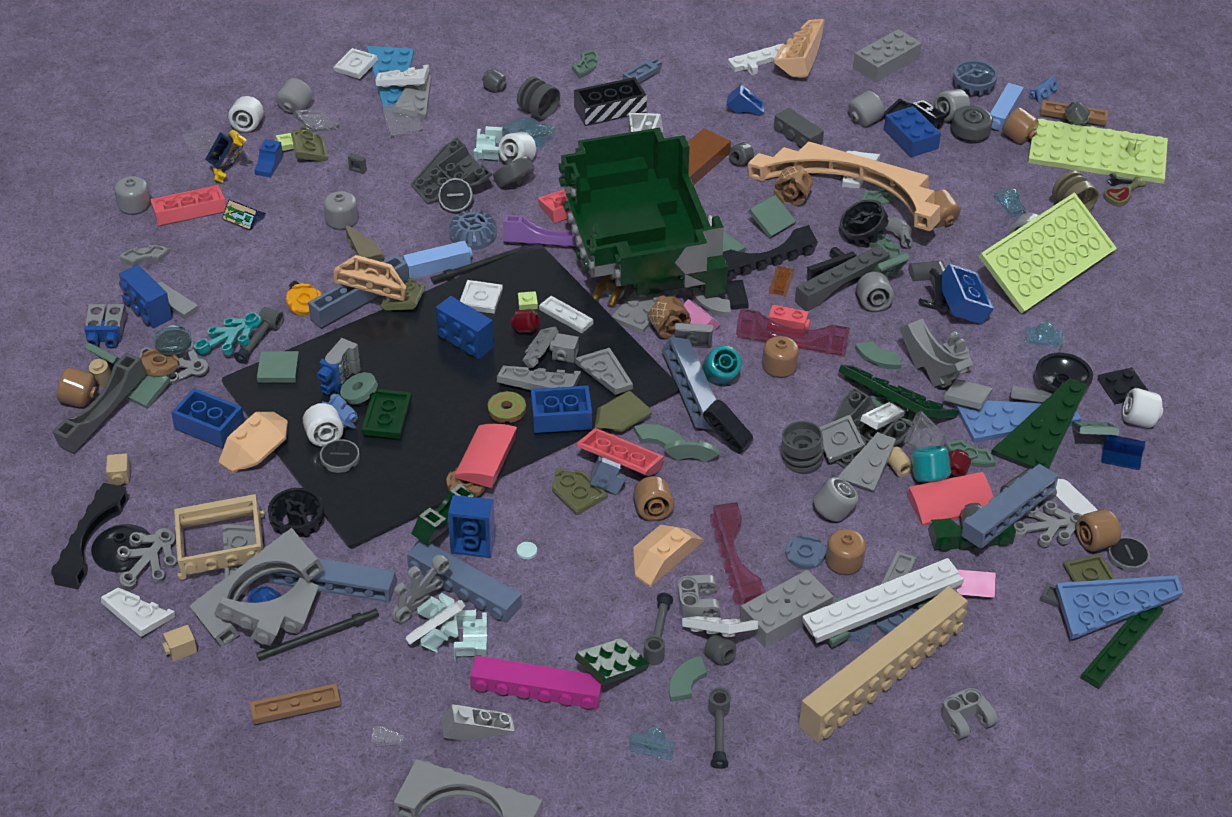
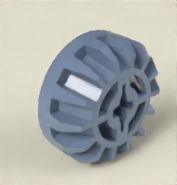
(975, 77)
(474, 228)

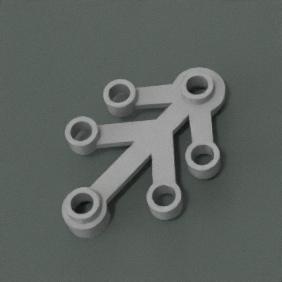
(190, 365)
(1050, 523)
(147, 555)
(418, 589)

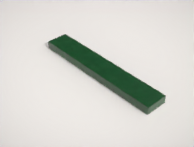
(1119, 646)

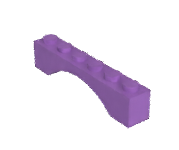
(520, 229)

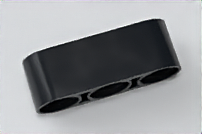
(728, 426)

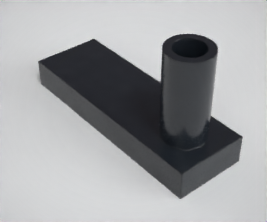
(838, 258)

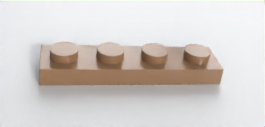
(1057, 110)
(295, 703)

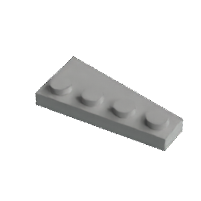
(419, 95)
(536, 379)
(238, 536)

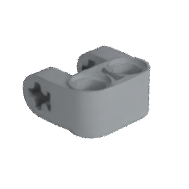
(688, 596)
(964, 706)

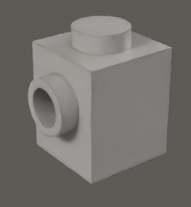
(564, 347)

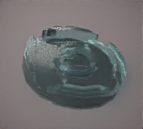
(172, 340)

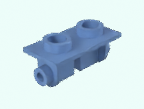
(1045, 89)
(347, 414)

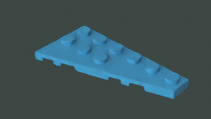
(389, 60)

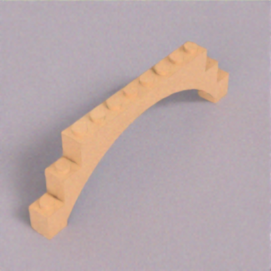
(815, 158)

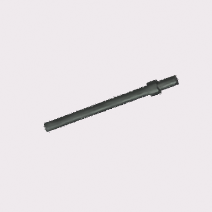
(450, 274)
(356, 619)

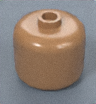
(1020, 126)
(948, 207)
(780, 356)
(76, 387)
(653, 498)
(1098, 530)
(845, 551)

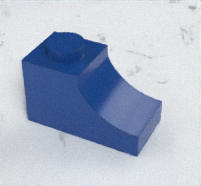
(745, 101)
(269, 158)

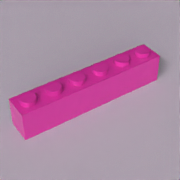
(535, 682)

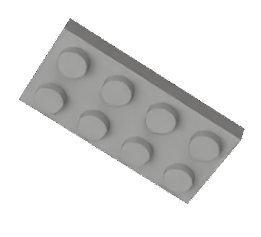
(634, 310)

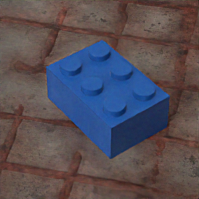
(912, 131)
(965, 294)
(145, 296)
(464, 327)
(561, 409)
(207, 417)
(471, 526)

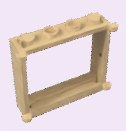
(211, 513)

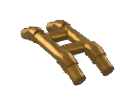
(605, 283)

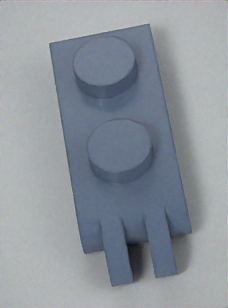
(643, 70)

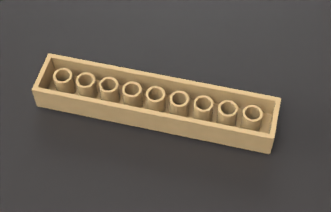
(882, 664)

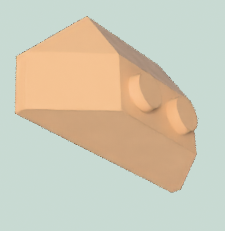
(370, 277)
(253, 441)
(662, 552)

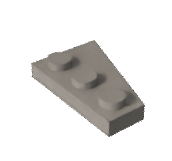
(606, 369)
(870, 463)

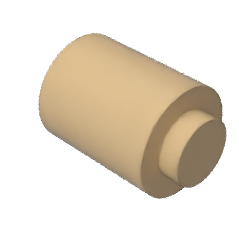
(101, 371)
(900, 462)

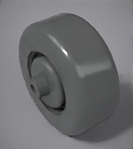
(972, 123)
(513, 171)

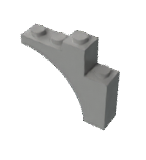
(930, 355)
(267, 617)

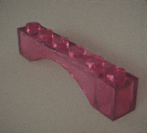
(757, 327)
(728, 524)

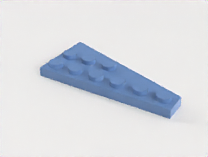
(996, 418)
(1104, 602)

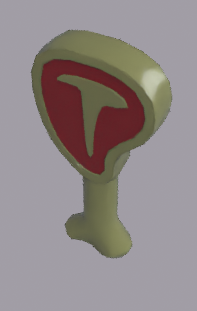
(1121, 196)

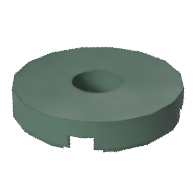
(350, 389)

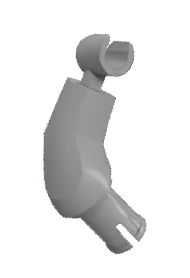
(900, 229)

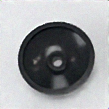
(1058, 367)
(107, 543)

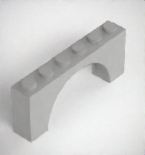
(284, 554)
(432, 783)

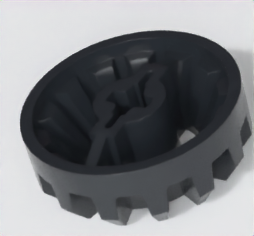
(865, 218)
(294, 504)

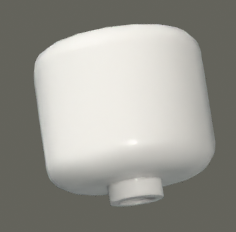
(243, 111)
(516, 146)
(1142, 408)
(322, 424)

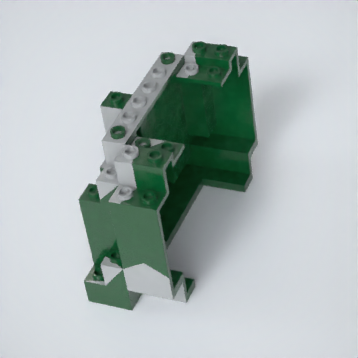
(641, 214)

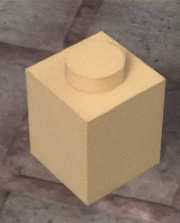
(118, 469)
(179, 643)

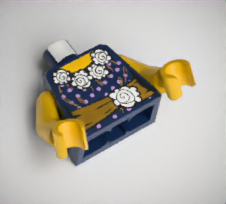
(225, 152)

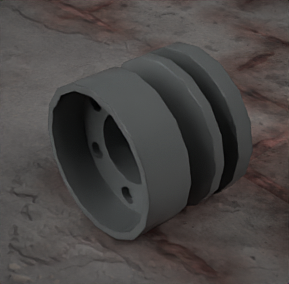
(538, 97)
(802, 446)

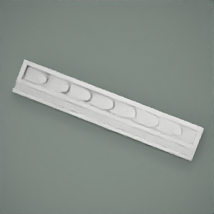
(882, 600)

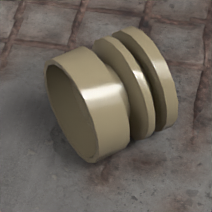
(1075, 182)

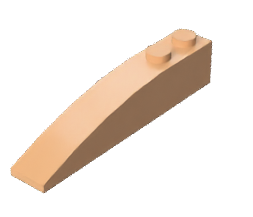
(801, 51)

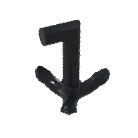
(939, 302)

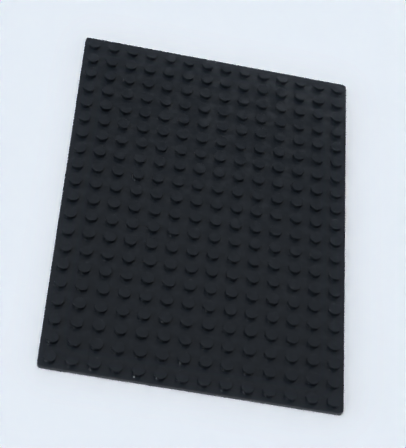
(448, 390)

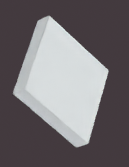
(355, 63)
(482, 296)

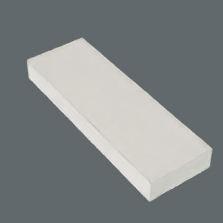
(566, 314)
(882, 415)
(435, 621)

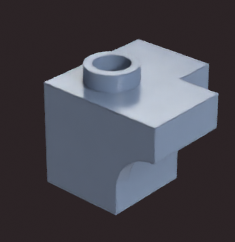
(607, 476)

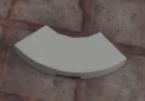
(135, 256)
(712, 303)

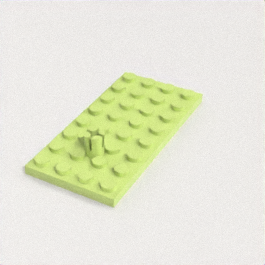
(1099, 151)
(1047, 252)

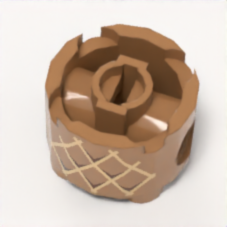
(793, 185)
(666, 313)

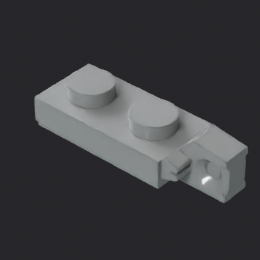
(539, 346)

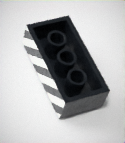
(610, 100)

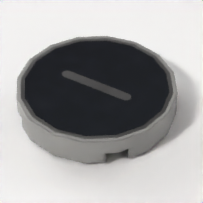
(455, 195)
(339, 455)
(1129, 554)

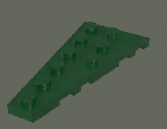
(908, 399)
(1042, 432)

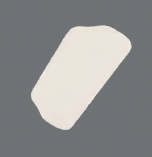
(1073, 498)

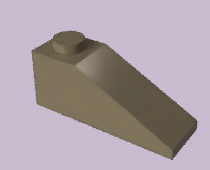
(363, 246)

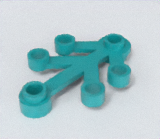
(229, 332)

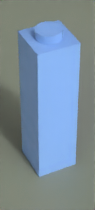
(1006, 105)
(438, 259)

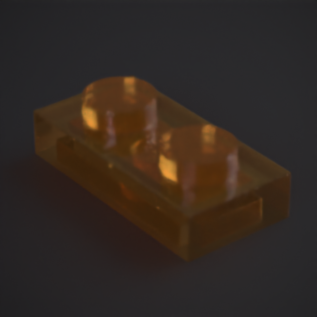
(781, 281)

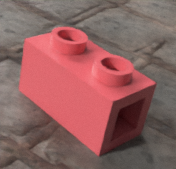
(790, 317)

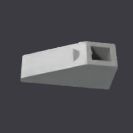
(474, 723)

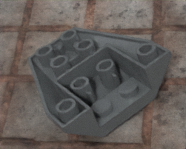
(449, 163)
(857, 404)

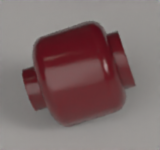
(525, 321)
(959, 463)

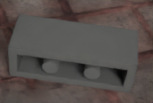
(797, 128)

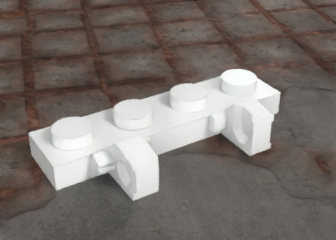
(753, 59)

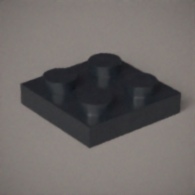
(1119, 383)

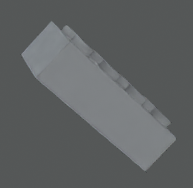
(887, 55)
(782, 608)

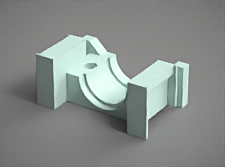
(486, 143)
(446, 629)
(474, 634)

